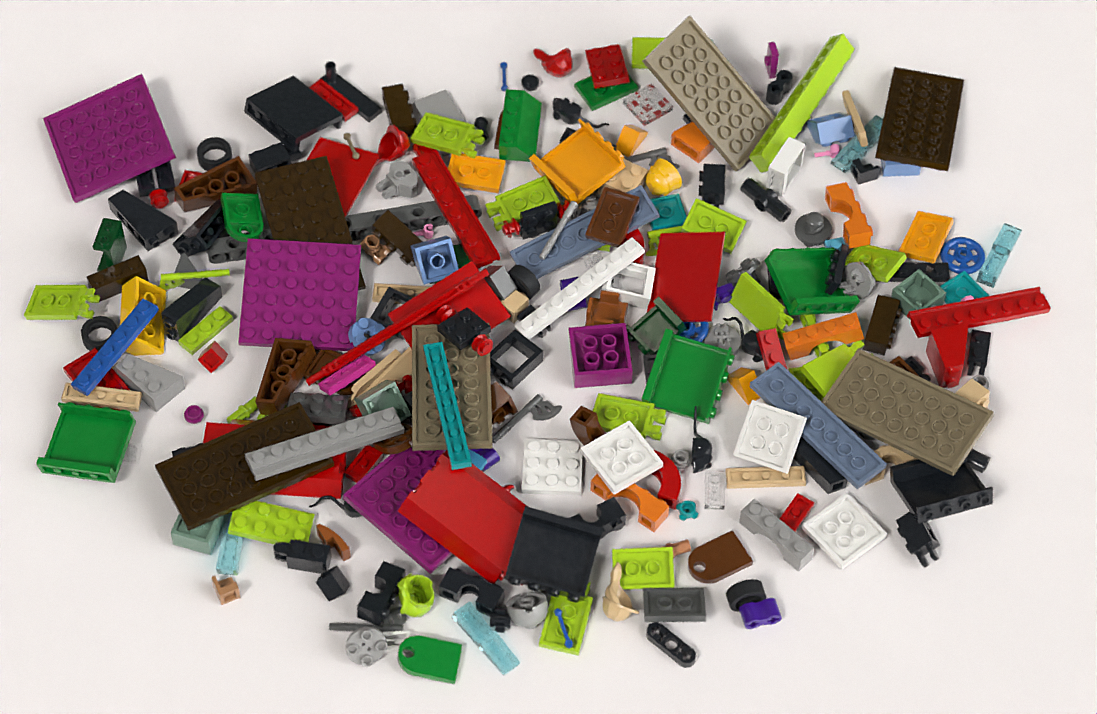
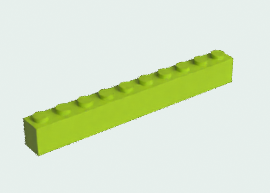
(803, 100)

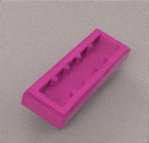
(347, 374)

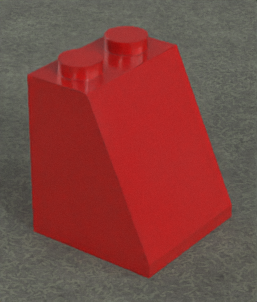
(947, 353)

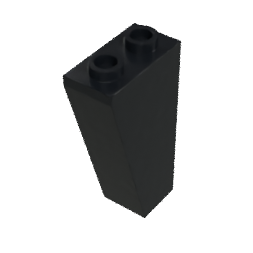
(142, 220)
(202, 231)
(190, 308)
(819, 468)

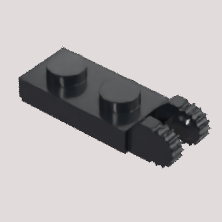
(978, 351)

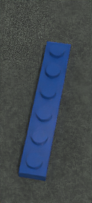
(114, 347)

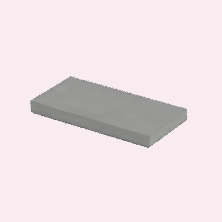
(438, 104)

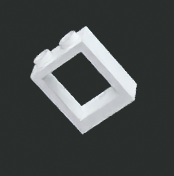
(785, 166)
(637, 271)

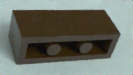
(397, 108)
(396, 235)
(110, 280)
(882, 325)

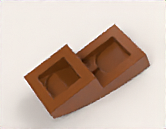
(332, 539)

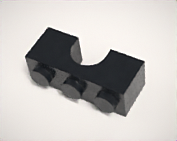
(610, 516)
(458, 583)
(376, 606)

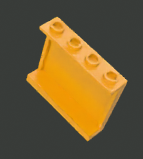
(579, 163)

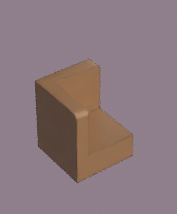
(226, 589)

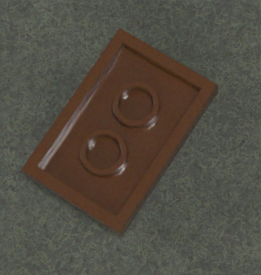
(612, 217)

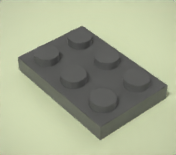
(322, 407)
(674, 605)

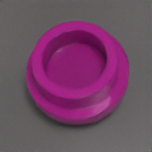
(194, 414)

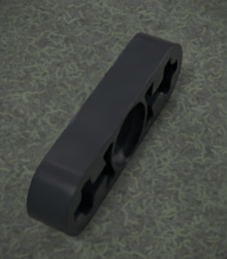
(672, 653)

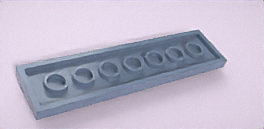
(572, 242)
(822, 428)

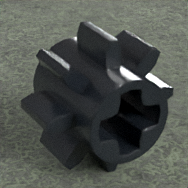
(500, 620)

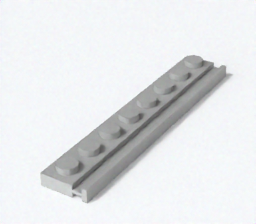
(324, 443)

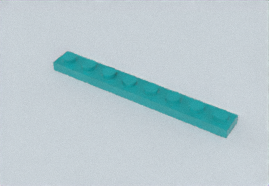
(447, 406)

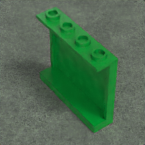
(801, 279)
(687, 376)
(88, 442)

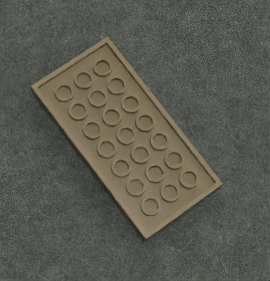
(710, 92)
(471, 386)
(907, 411)

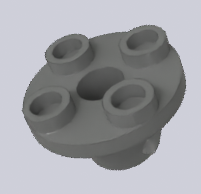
(813, 229)
(746, 266)

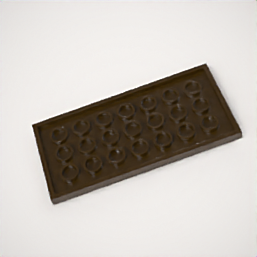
(920, 119)
(304, 204)
(217, 477)

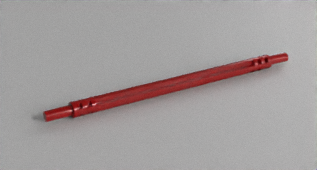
(396, 327)

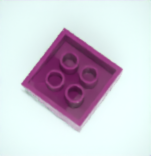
(600, 355)

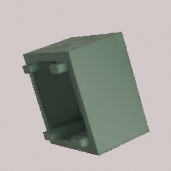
(918, 293)
(383, 397)
(200, 538)

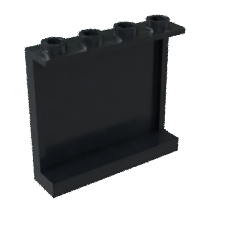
(291, 111)
(937, 494)
(553, 554)

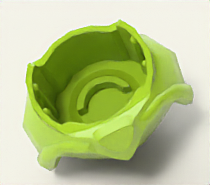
(415, 595)

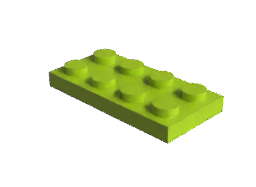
(270, 523)

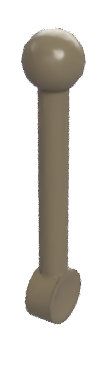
(347, 136)

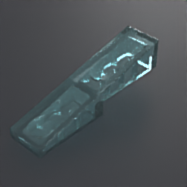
(853, 150)
(998, 255)
(229, 551)
(483, 636)

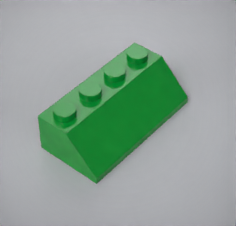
(519, 126)

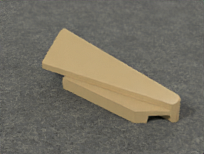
(391, 368)

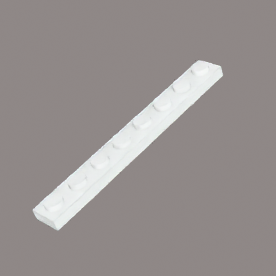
(579, 288)

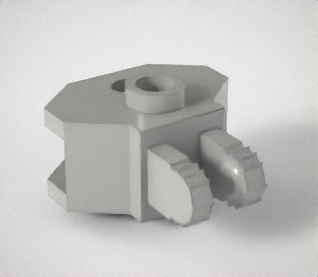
(399, 181)

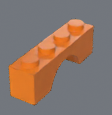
(842, 200)
(803, 340)
(651, 510)

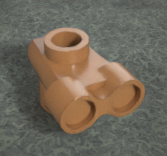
(375, 249)

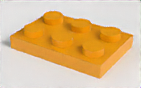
(477, 172)
(926, 236)

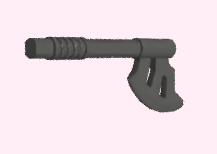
(653, 155)
(529, 407)
(386, 627)

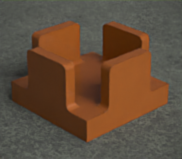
(606, 309)

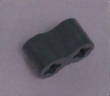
(779, 87)

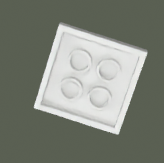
(770, 436)
(621, 457)
(552, 467)
(844, 531)

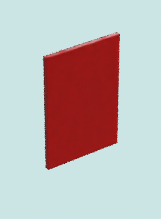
(347, 172)
(688, 273)
(479, 299)

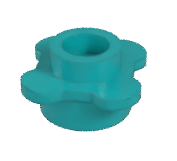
(687, 505)

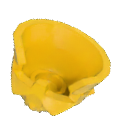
(663, 178)

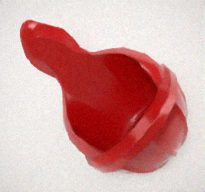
(555, 65)
(393, 144)

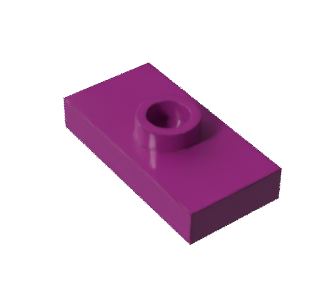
(771, 60)

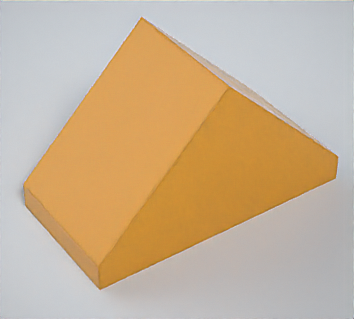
(630, 139)
(741, 381)

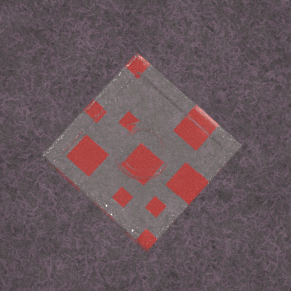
(648, 104)

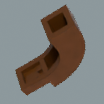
(586, 425)

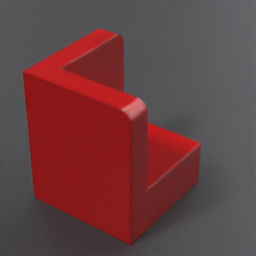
(212, 356)

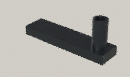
(366, 107)

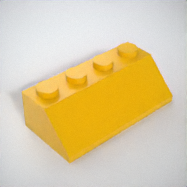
(151, 338)

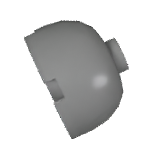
(528, 610)

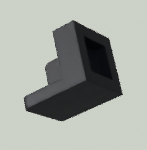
(864, 173)
(333, 583)

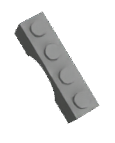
(792, 546)

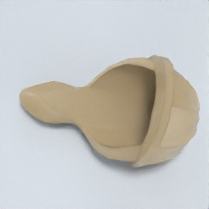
(616, 602)

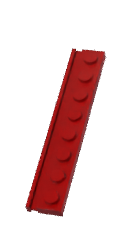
(456, 209)
(980, 311)

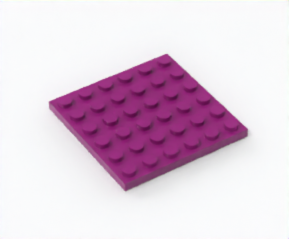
(109, 138)
(299, 293)
(382, 494)

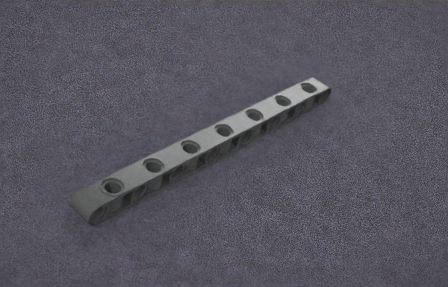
(359, 226)

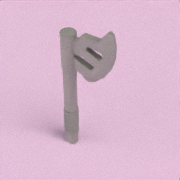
(571, 213)

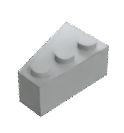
(154, 382)

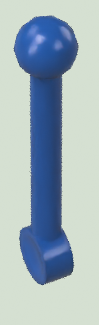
(503, 65)
(568, 643)

